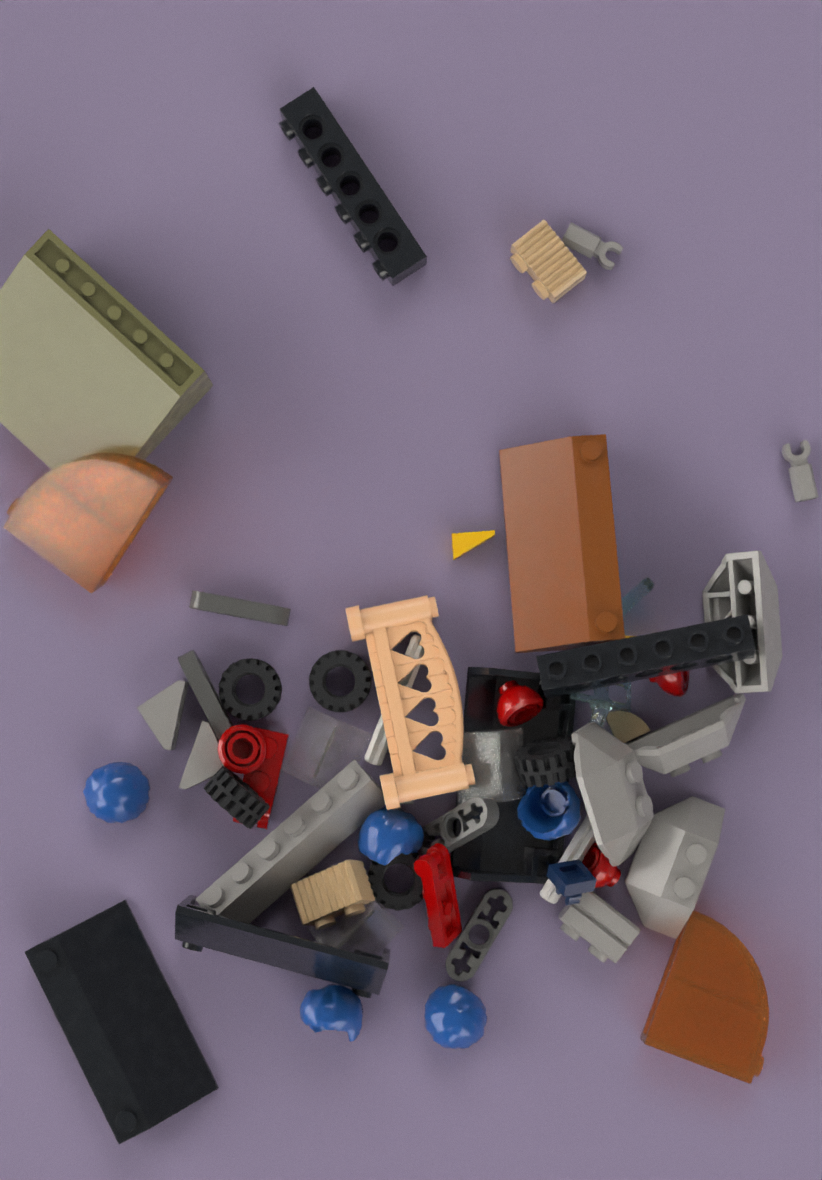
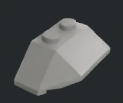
(741, 588)
(689, 738)
(611, 791)
(674, 864)

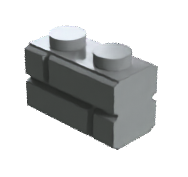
(600, 926)

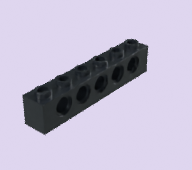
(311, 111)
(646, 656)

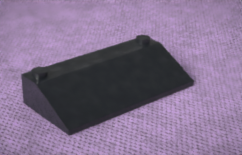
(508, 849)
(202, 928)
(121, 1021)

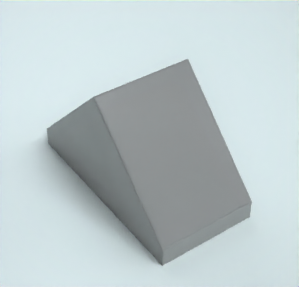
(165, 712)
(203, 758)

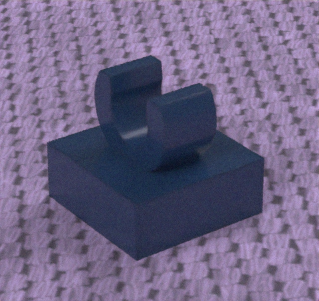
(571, 880)

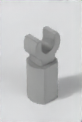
(590, 245)
(801, 473)

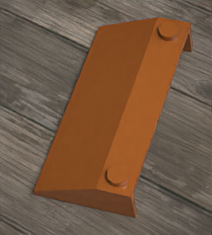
(561, 544)

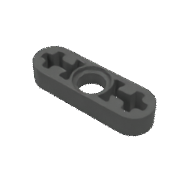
(239, 608)
(205, 692)
(470, 827)
(458, 952)

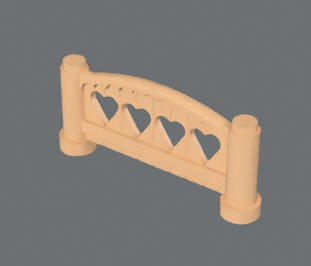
(413, 773)

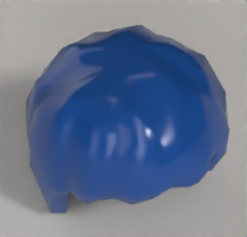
(117, 792)
(550, 810)
(389, 834)
(333, 1009)
(455, 1017)

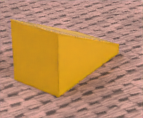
(467, 541)

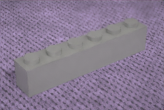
(295, 846)

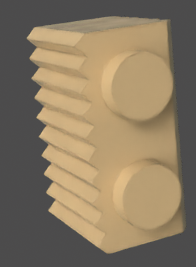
(547, 262)
(332, 893)

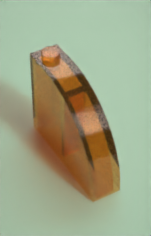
(88, 513)
(710, 1002)

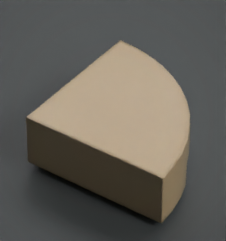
(626, 725)

